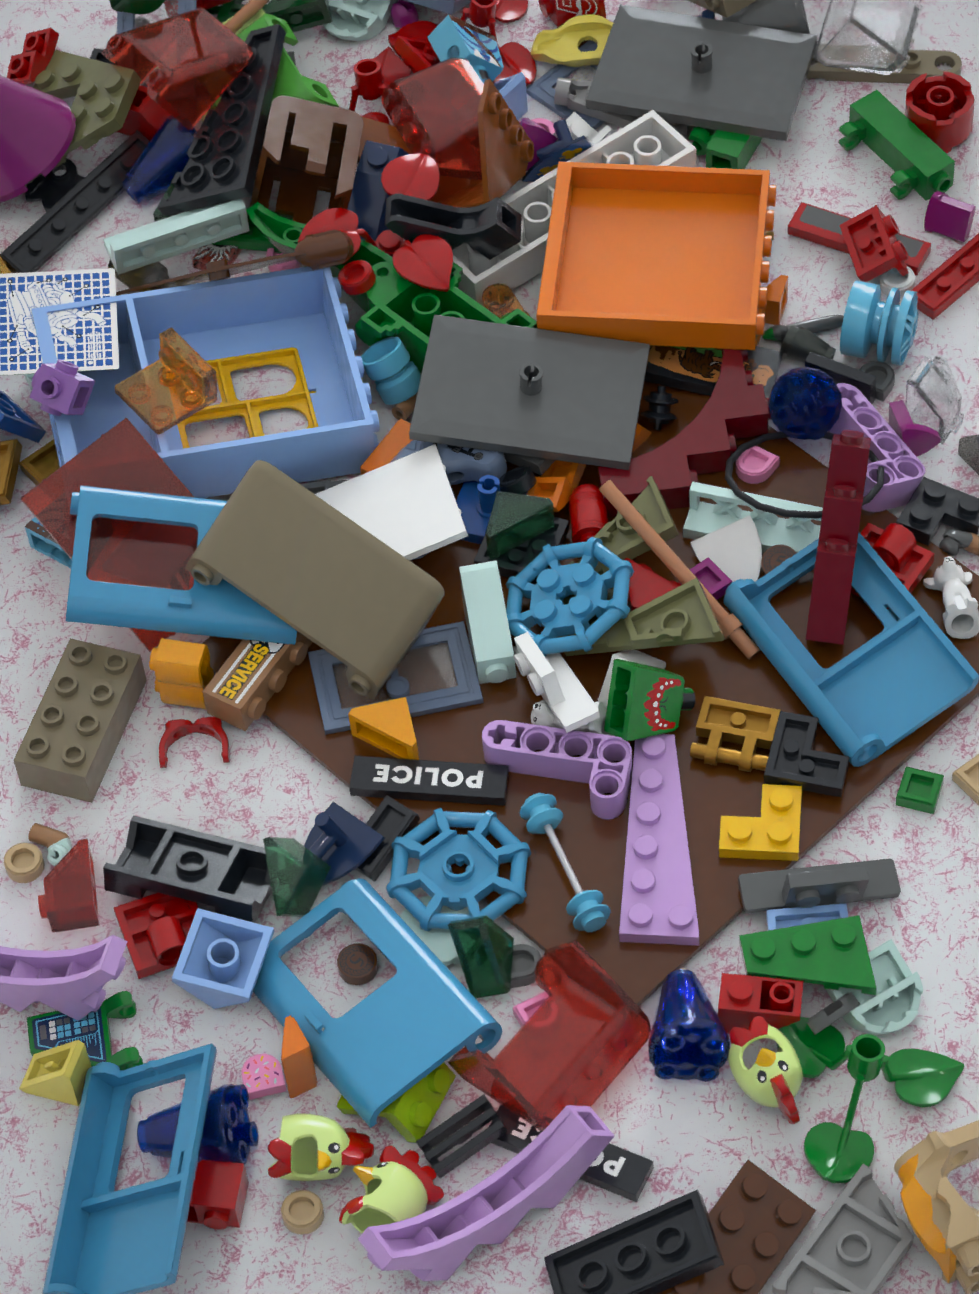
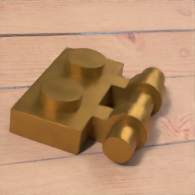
(734, 723)

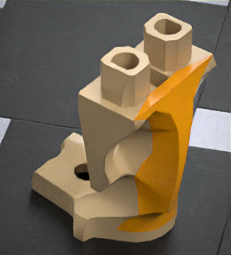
(934, 1206)

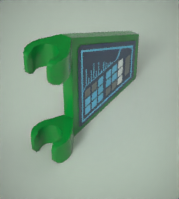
(93, 1030)

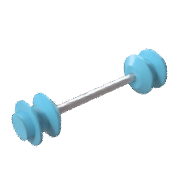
(585, 905)

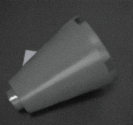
(774, 14)

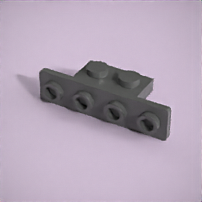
(819, 885)

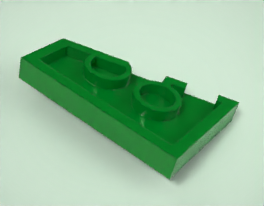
(816, 953)

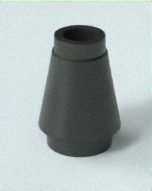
(800, 342)

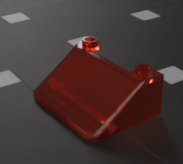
(194, 57)
(567, 1046)

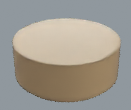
(24, 862)
(302, 1212)

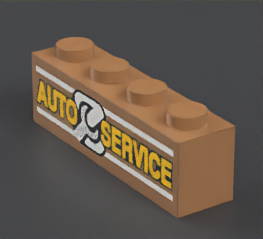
(251, 678)

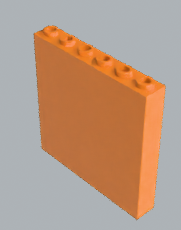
(658, 254)

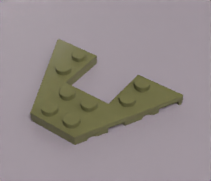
(101, 93)
(670, 620)

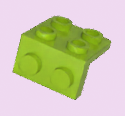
(417, 1106)

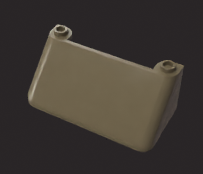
(318, 574)

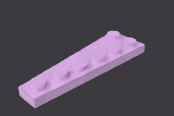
(657, 872)

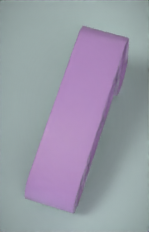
(901, 467)
(516, 743)

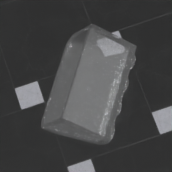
(868, 35)

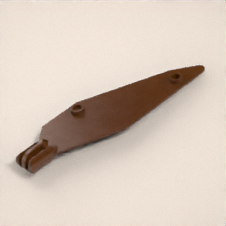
(315, 251)

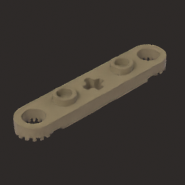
(919, 63)

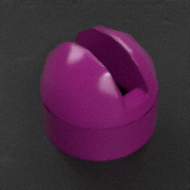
(403, 13)

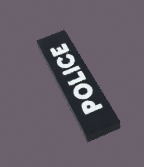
(429, 780)
(612, 1170)

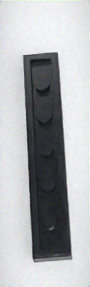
(74, 209)

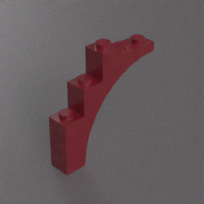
(704, 445)
(838, 537)

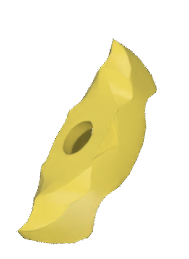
(562, 44)

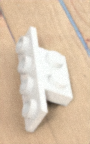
(555, 683)

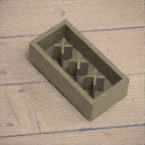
(80, 720)

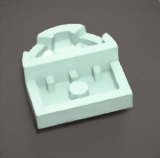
(358, 18)
(895, 998)

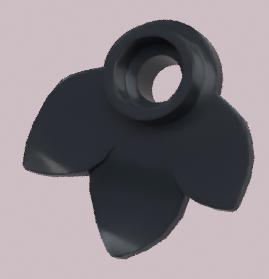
(53, 187)

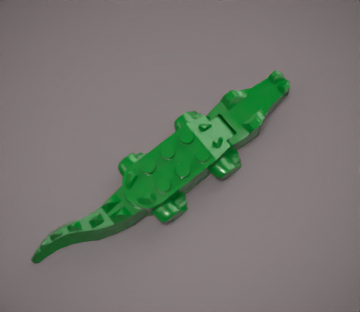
(393, 303)

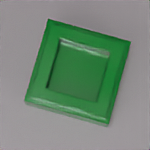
(919, 790)

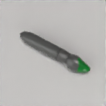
(815, 325)

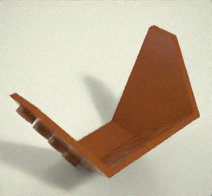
(503, 152)

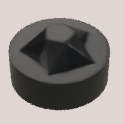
(517, 480)

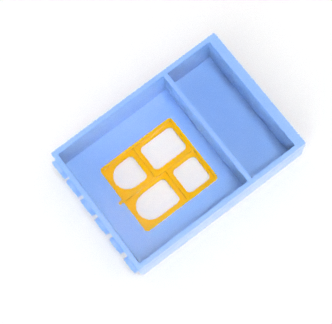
(237, 325)

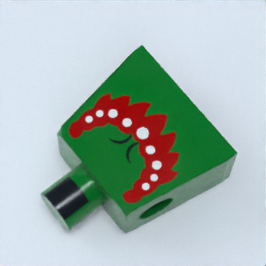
(645, 700)

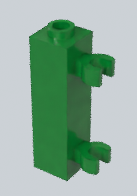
(900, 144)
(724, 148)

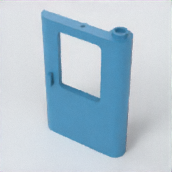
(202, 610)
(880, 687)
(397, 1029)
(136, 1234)

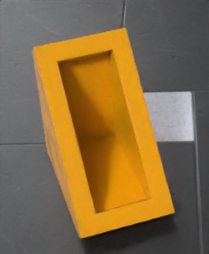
(386, 727)

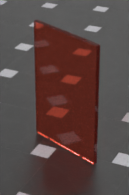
(120, 548)

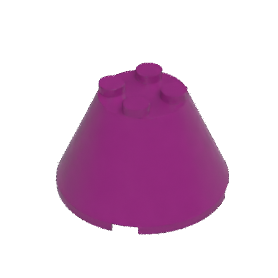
(32, 135)

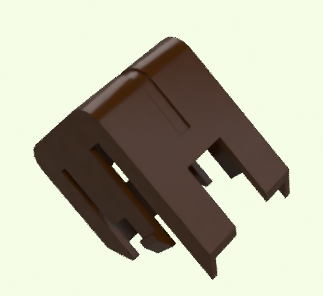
(307, 150)

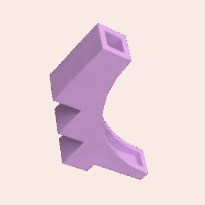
(62, 978)
(537, 1177)

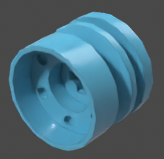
(879, 323)

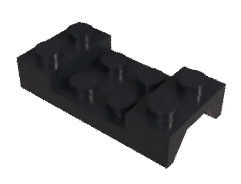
(192, 868)

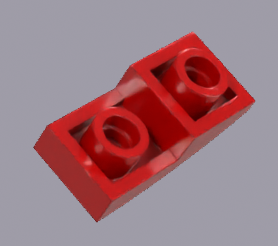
(35, 56)

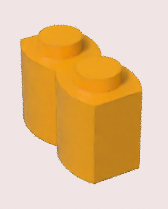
(181, 672)

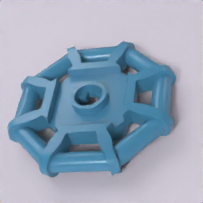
(565, 580)
(462, 889)

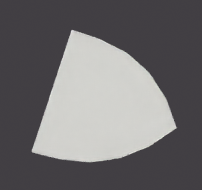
(733, 549)

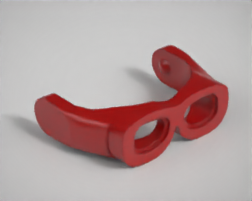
(179, 728)

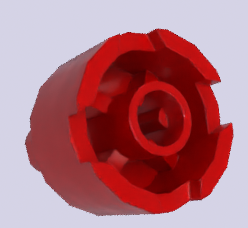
(941, 108)

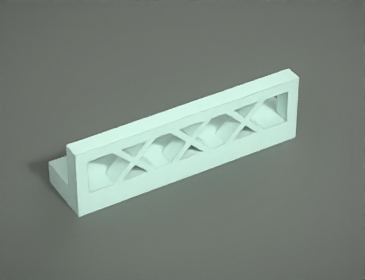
(176, 235)
(772, 530)

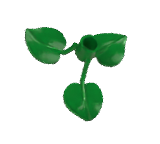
(919, 1079)

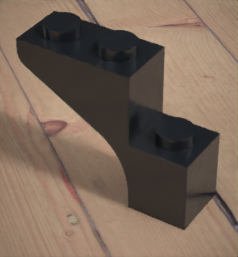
(485, 228)

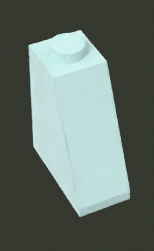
(487, 622)

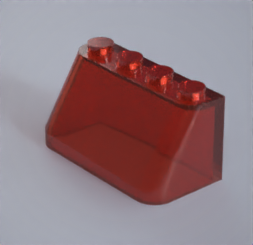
(439, 115)

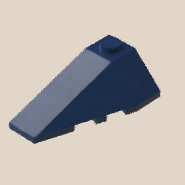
(368, 195)

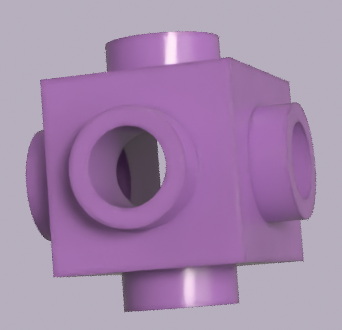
(61, 388)

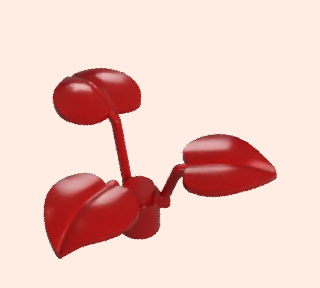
(483, 14)
(375, 75)
(426, 259)

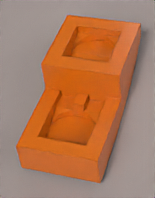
(776, 302)
(558, 483)

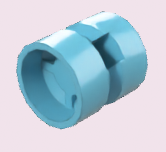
(391, 370)

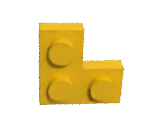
(769, 836)

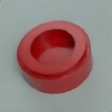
(356, 277)

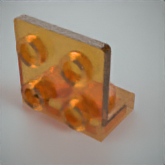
(171, 386)

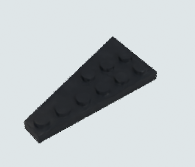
(231, 136)

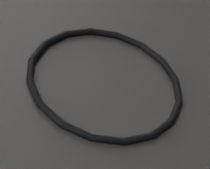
(778, 511)

